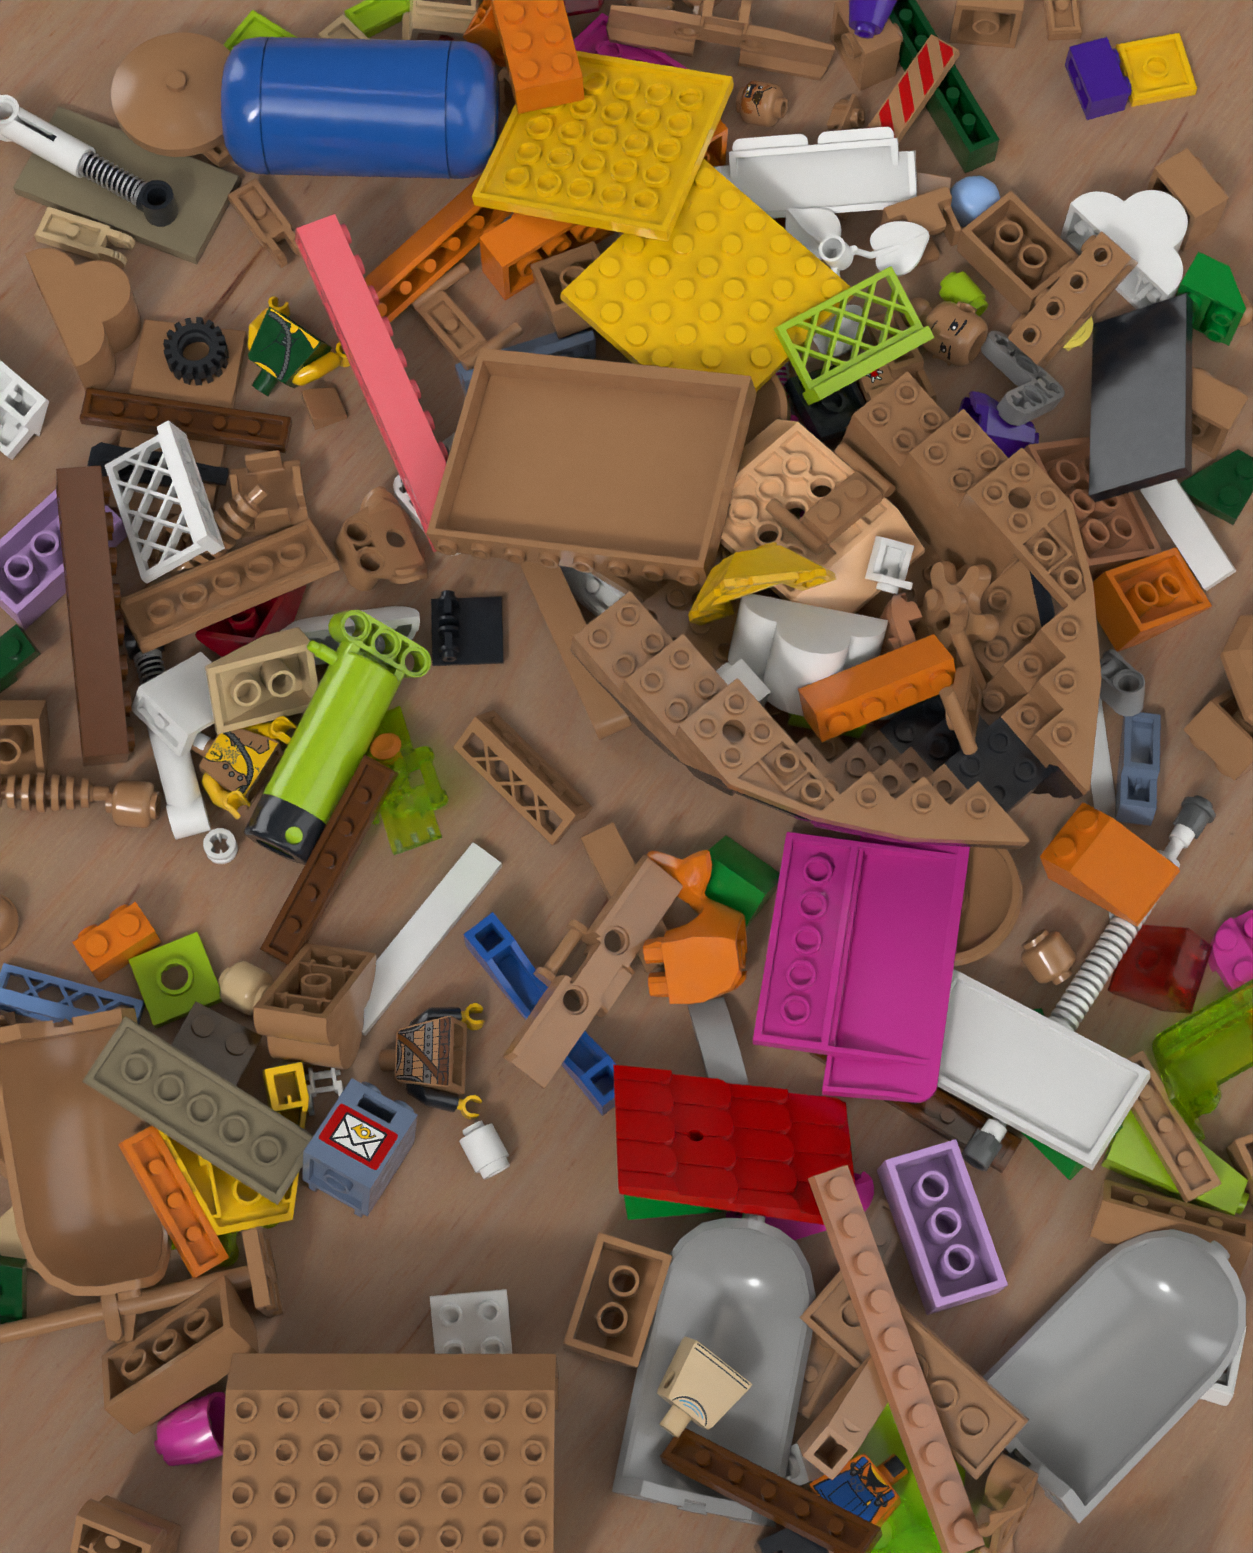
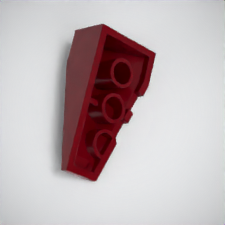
(252, 623)

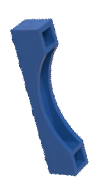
(514, 975)

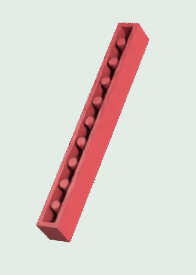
(375, 361)

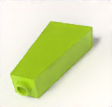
(1135, 1158)

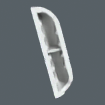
(400, 618)

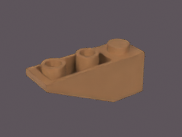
(844, 1421)

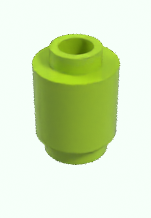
(962, 288)

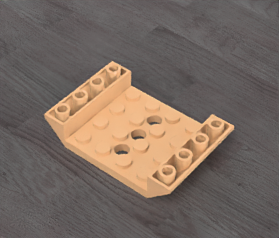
(786, 466)

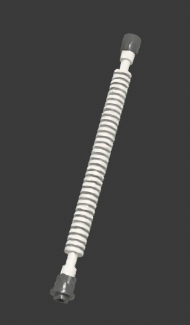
(1096, 970)

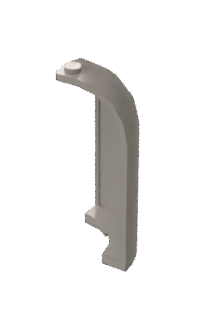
(741, 1297)
(1120, 1362)

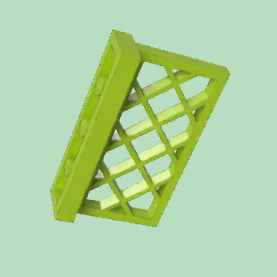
(860, 364)

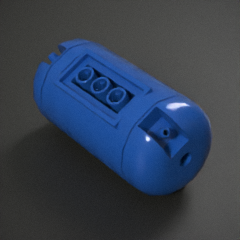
(360, 107)

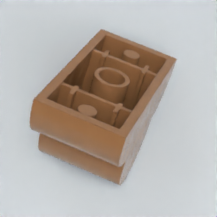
(90, 310)
(317, 1006)
(122, 1528)

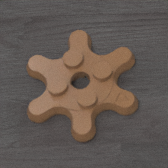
(958, 601)

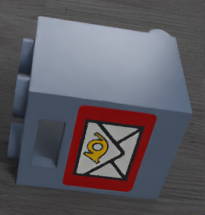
(359, 1146)

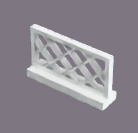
(191, 496)

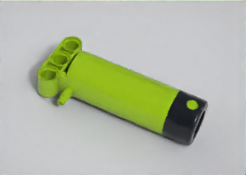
(332, 733)

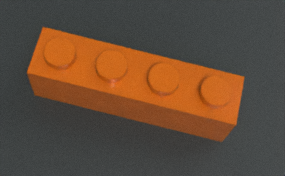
(877, 687)

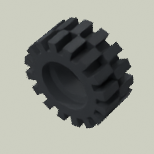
(190, 334)

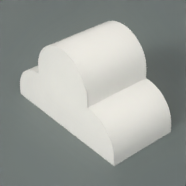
(1146, 227)
(800, 644)

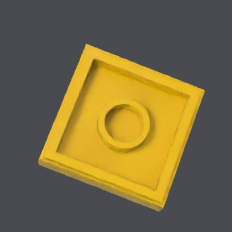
(1156, 69)

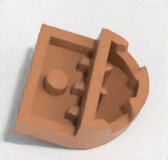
(901, 619)

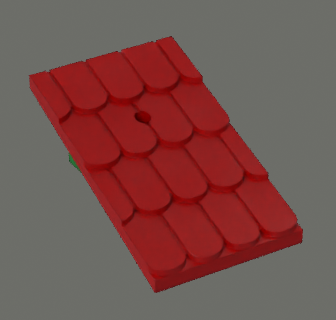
(722, 1146)

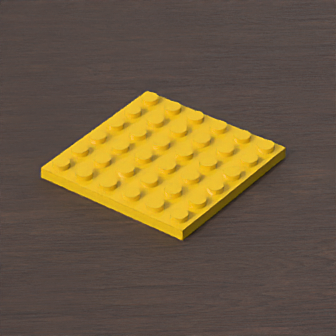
(616, 156)
(708, 290)

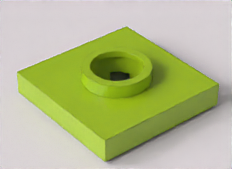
(171, 1005)

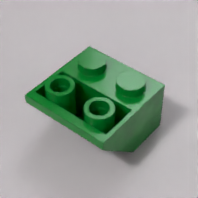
(1215, 298)

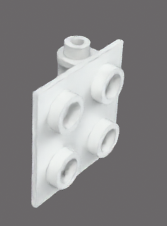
(471, 1323)

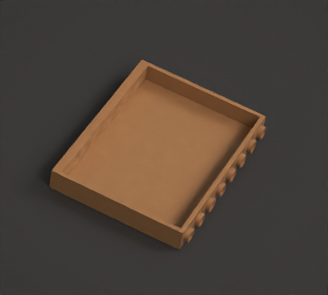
(593, 465)

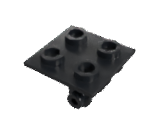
(466, 630)

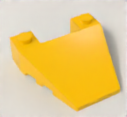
(225, 1200)

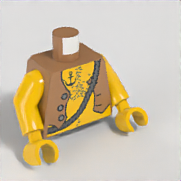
(240, 762)

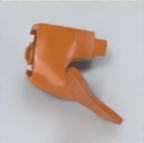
(706, 953)

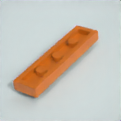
(173, 1201)

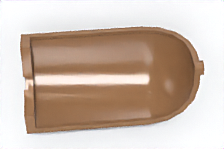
(67, 1178)

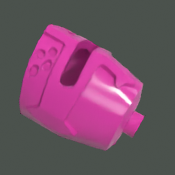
(187, 1434)

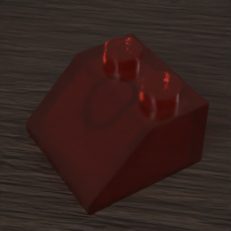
(1162, 968)

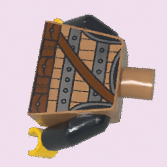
(433, 1057)

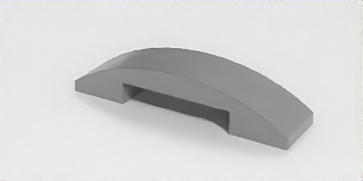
(717, 1041)

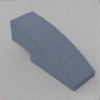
(1138, 769)

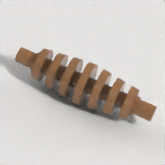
(230, 523)
(55, 792)

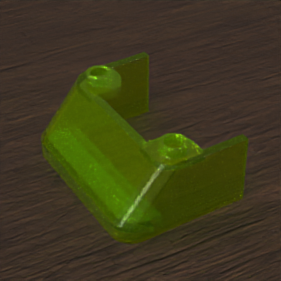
(1205, 1053)

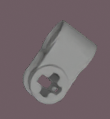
(1121, 685)

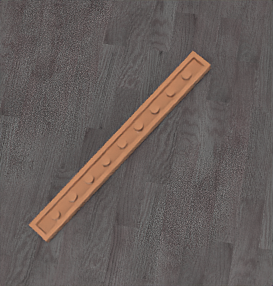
(896, 1361)

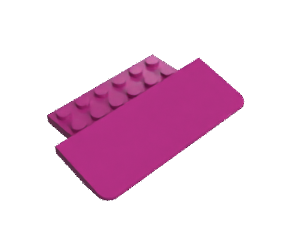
(864, 961)

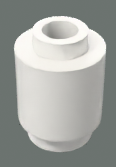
(484, 1149)

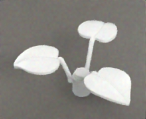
(894, 245)

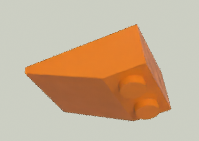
(1147, 598)
(1107, 864)

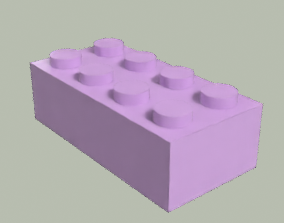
(33, 562)
(941, 1227)

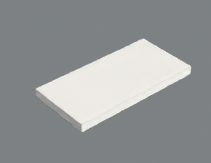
(1035, 1072)

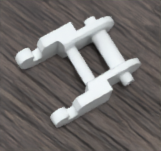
(312, 1090)

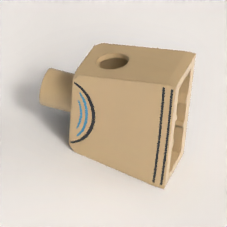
(698, 1388)

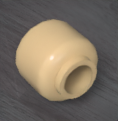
(243, 986)

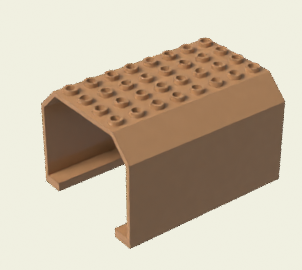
(389, 1453)

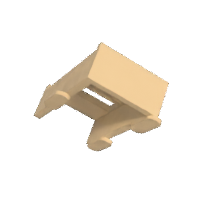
(437, 18)

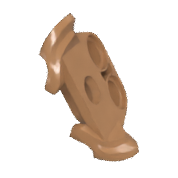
(377, 518)
(1009, 1495)

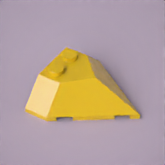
(752, 572)

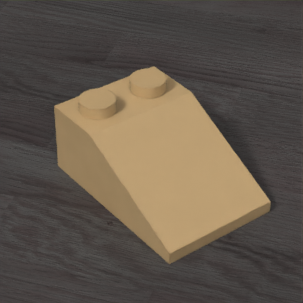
(262, 681)

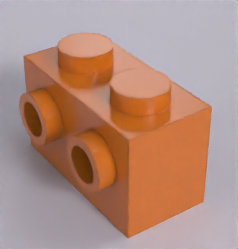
(116, 940)

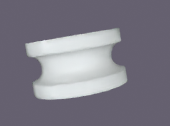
(211, 837)

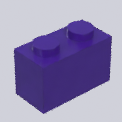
(1097, 78)

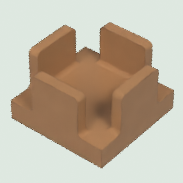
(933, 213)
(286, 497)

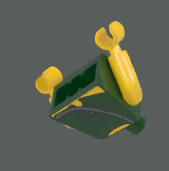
(288, 350)

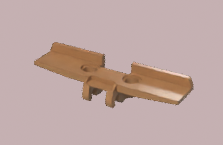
(759, 46)
(554, 1029)

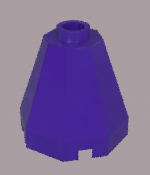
(1006, 436)

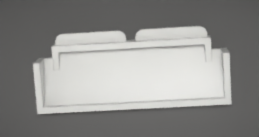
(840, 173)

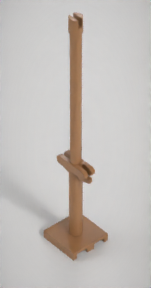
(121, 1316)

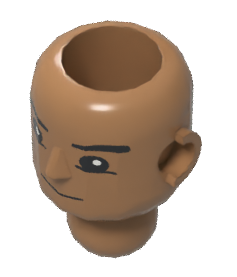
(955, 330)

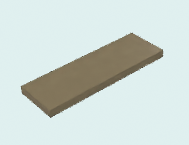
(199, 1110)

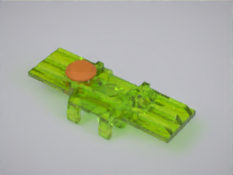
(407, 810)

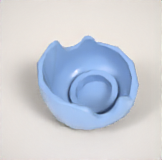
(972, 197)

